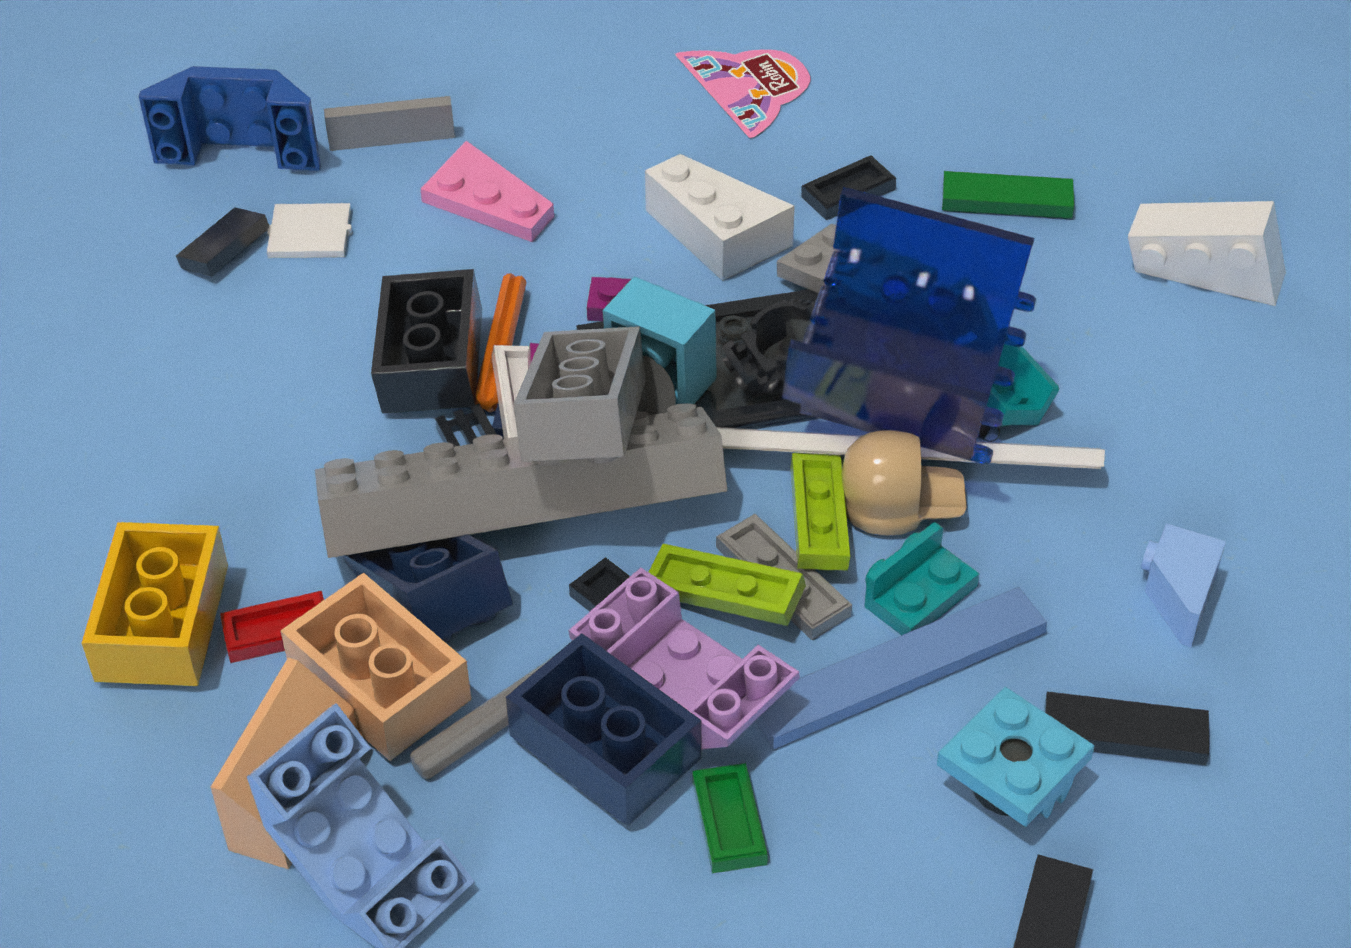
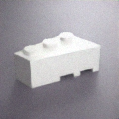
(1211, 246)

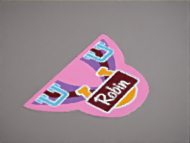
(749, 83)

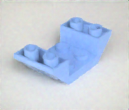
(352, 836)

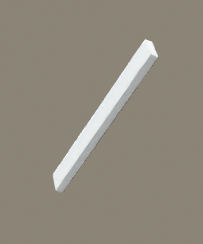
(838, 444)

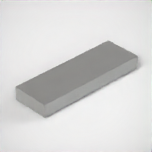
(389, 123)
(820, 604)

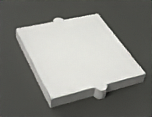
(309, 230)

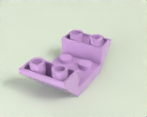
(647, 633)

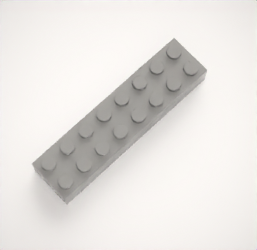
(489, 488)

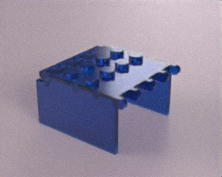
(912, 324)

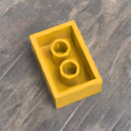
(156, 604)

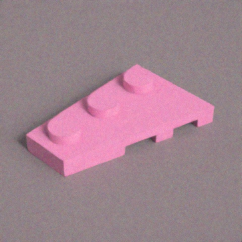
(488, 194)

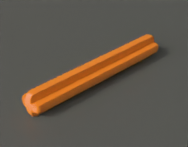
(501, 333)

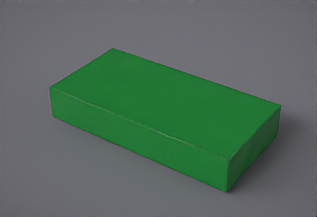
(729, 818)

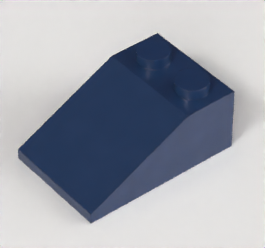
(440, 581)

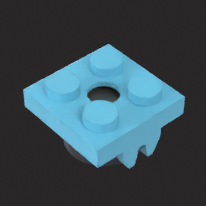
(1015, 758)

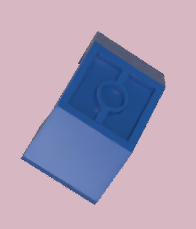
(229, 109)

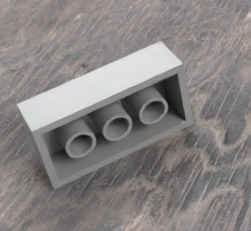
(580, 396)

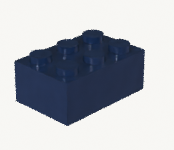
(604, 728)

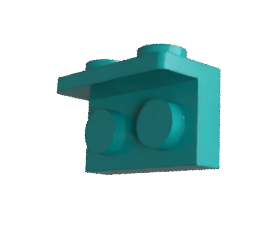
(918, 582)

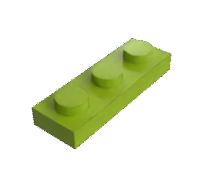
(819, 512)
(730, 584)

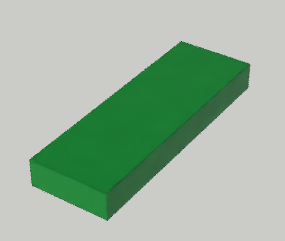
(1008, 194)

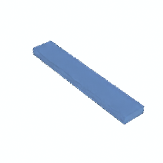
(901, 665)

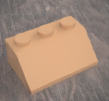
(286, 709)

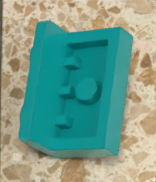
(1031, 391)

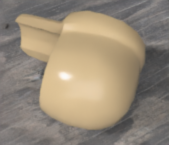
(891, 490)

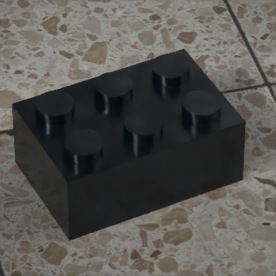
(427, 341)

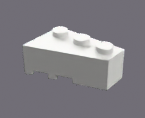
(717, 216)

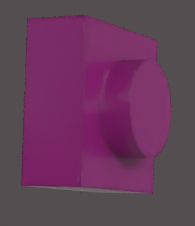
(601, 293)

